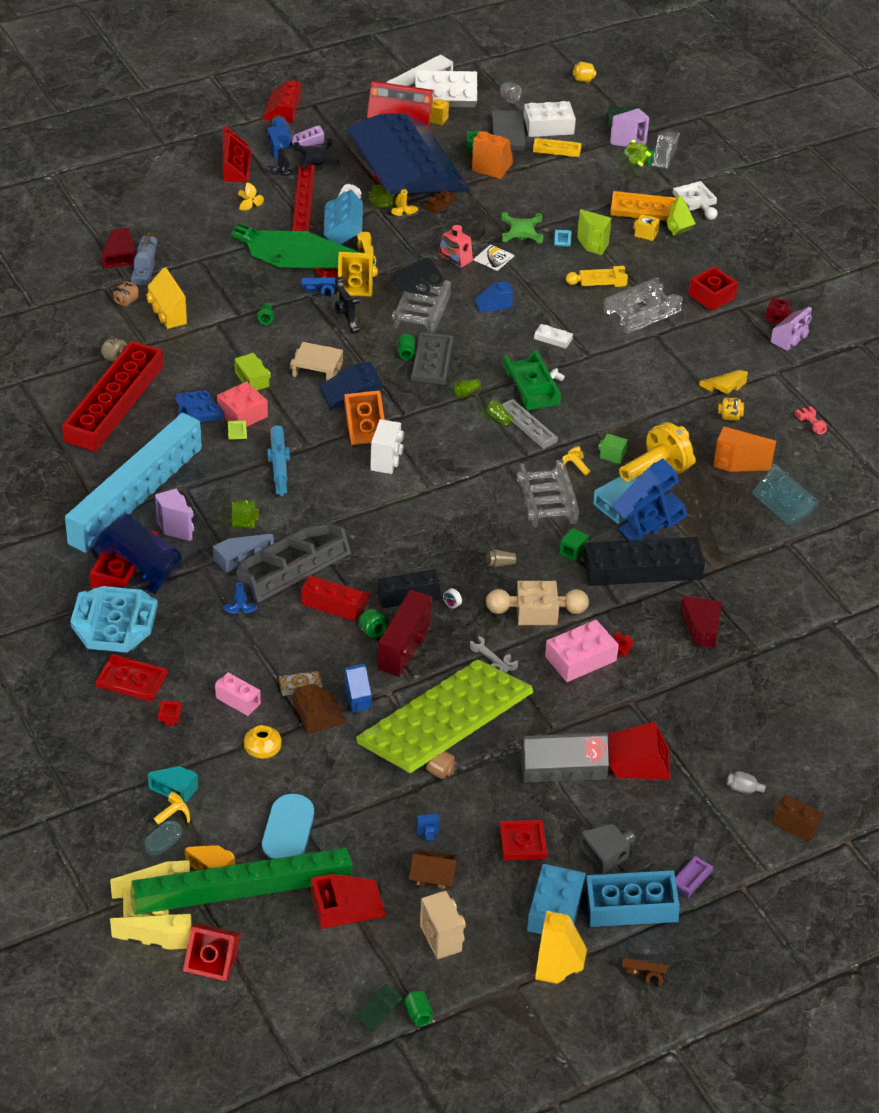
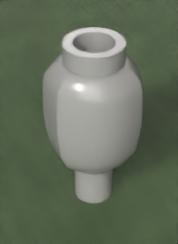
(744, 783)

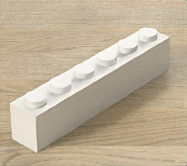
(438, 63)

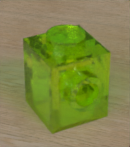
(637, 152)
(380, 197)
(244, 513)

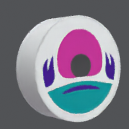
(452, 598)

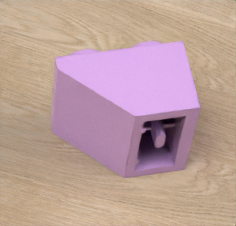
(628, 127)
(792, 329)
(174, 515)

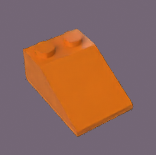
(363, 415)
(743, 451)

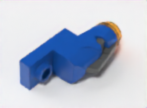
(279, 134)

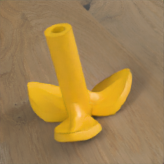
(249, 195)
(401, 202)
(575, 455)
(177, 804)

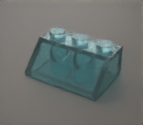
(785, 496)

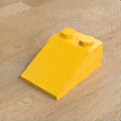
(356, 272)

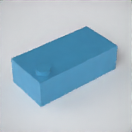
(632, 898)

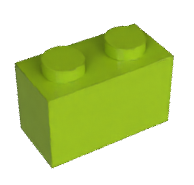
(251, 370)

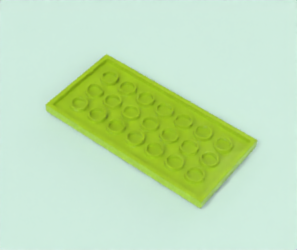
(444, 715)

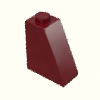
(118, 249)
(701, 619)

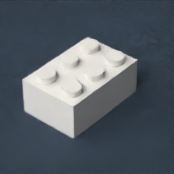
(549, 119)

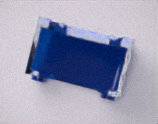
(141, 549)

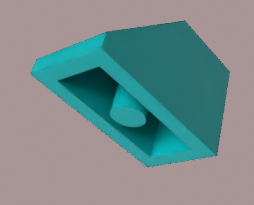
(174, 779)

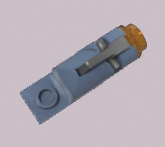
(144, 259)

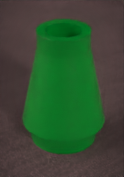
(265, 315)

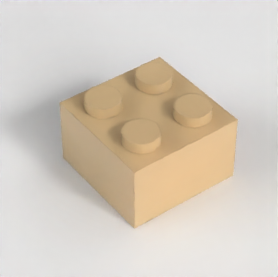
(442, 924)

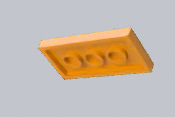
(636, 204)

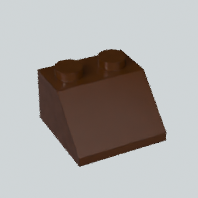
(316, 708)
(434, 868)

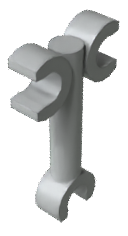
(504, 665)

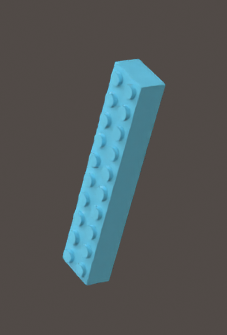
(133, 481)

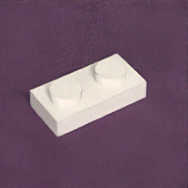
(553, 336)

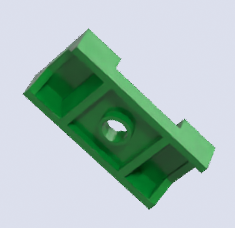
(536, 391)

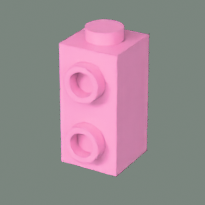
(237, 694)

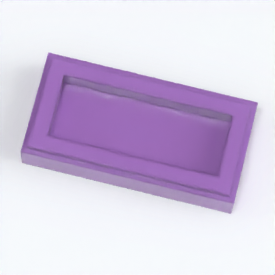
(692, 876)

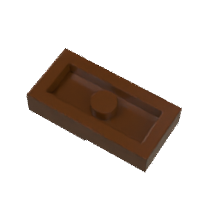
(440, 201)
(635, 966)

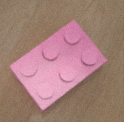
(581, 650)

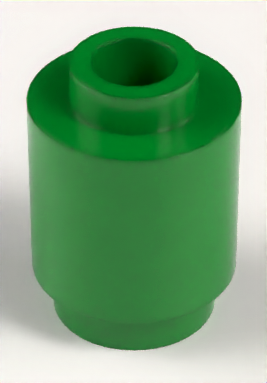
(406, 346)
(418, 1008)

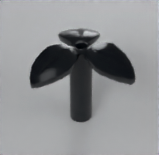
(283, 164)

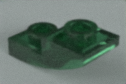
(379, 1007)

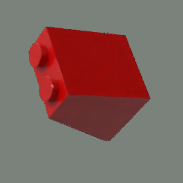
(639, 753)

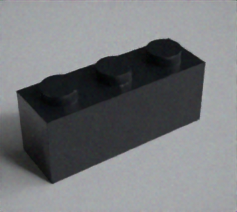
(395, 589)

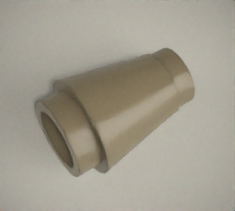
(500, 558)

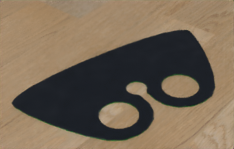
(411, 276)

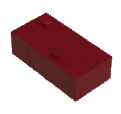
(404, 633)

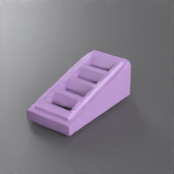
(309, 137)

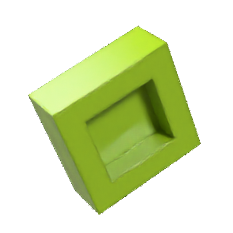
(237, 430)

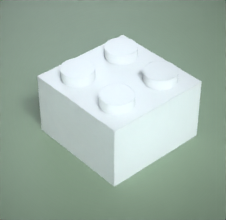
(386, 446)

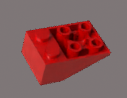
(345, 900)

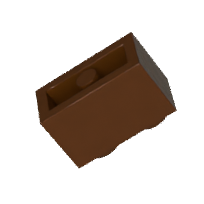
(797, 818)

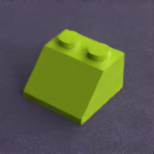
(593, 231)

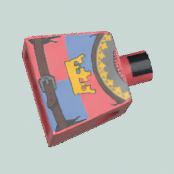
(456, 246)

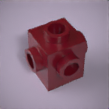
(778, 310)

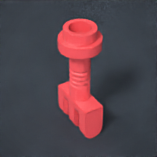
(819, 427)

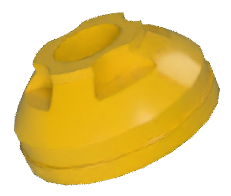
(262, 747)

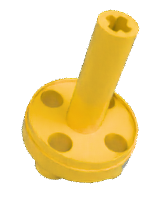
(663, 442)

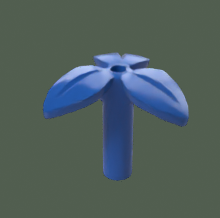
(240, 599)

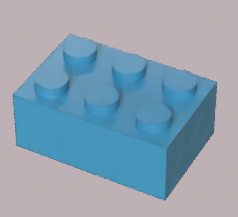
(343, 217)
(558, 892)

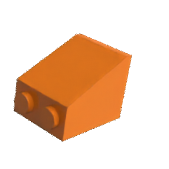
(491, 155)

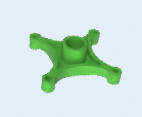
(522, 228)

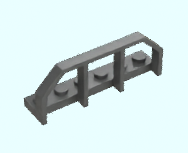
(298, 569)

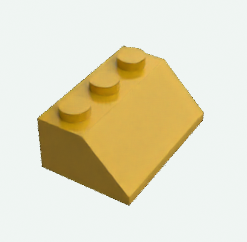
(167, 299)

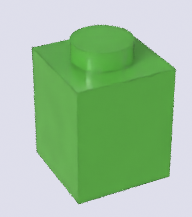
(613, 448)

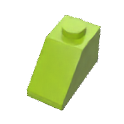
(679, 217)

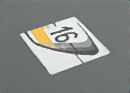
(494, 257)

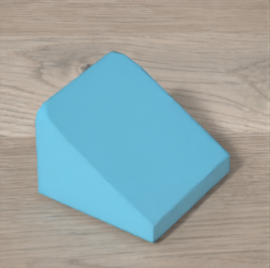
(562, 238)

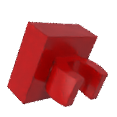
(625, 643)
(170, 712)

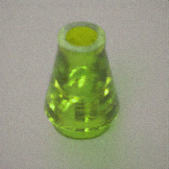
(466, 387)
(498, 412)

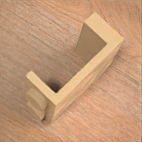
(317, 358)

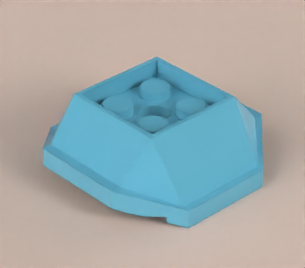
(113, 618)

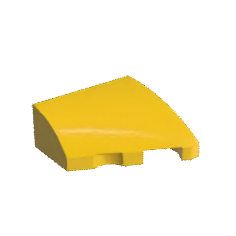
(726, 382)

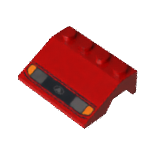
(397, 99)

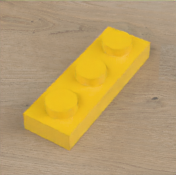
(557, 147)

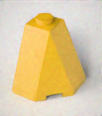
(560, 949)

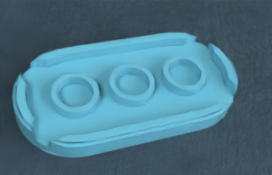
(288, 827)

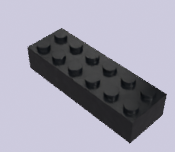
(643, 561)

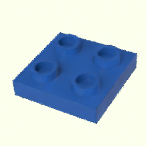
(199, 406)

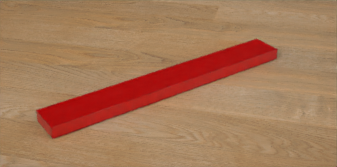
(303, 199)

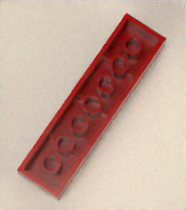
(112, 396)

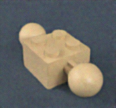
(537, 602)

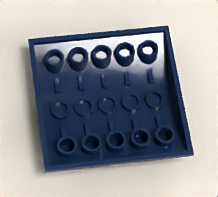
(405, 155)

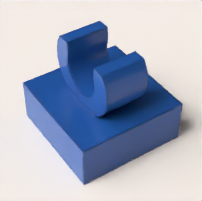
(428, 826)

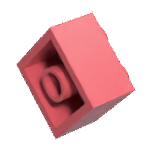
(243, 404)

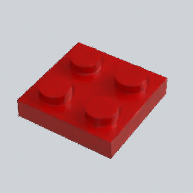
(523, 840)

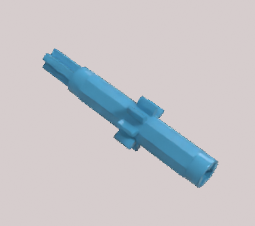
(279, 455)

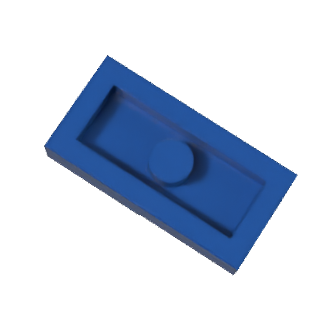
(322, 284)

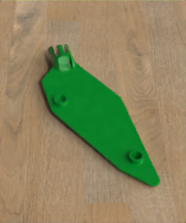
(290, 248)

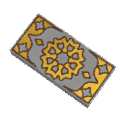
(290, 682)

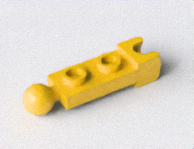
(364, 246)
(599, 277)

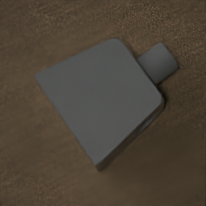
(606, 846)

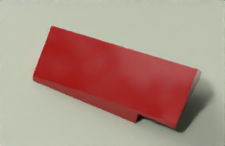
(235, 157)

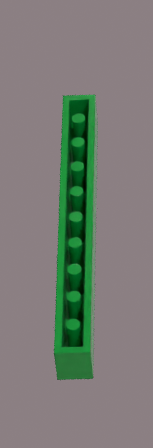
(236, 881)

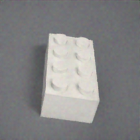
(455, 87)

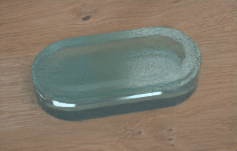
(163, 838)

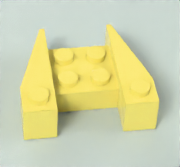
(151, 927)

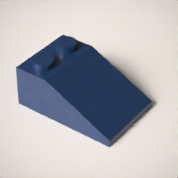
(352, 380)

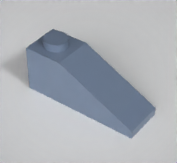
(233, 550)

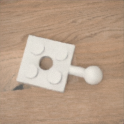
(698, 196)

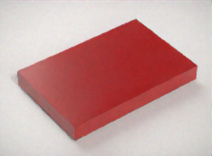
(131, 677)

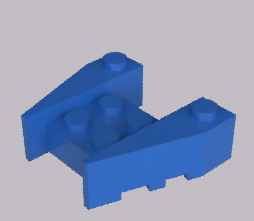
(647, 505)

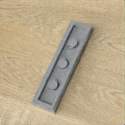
(530, 424)

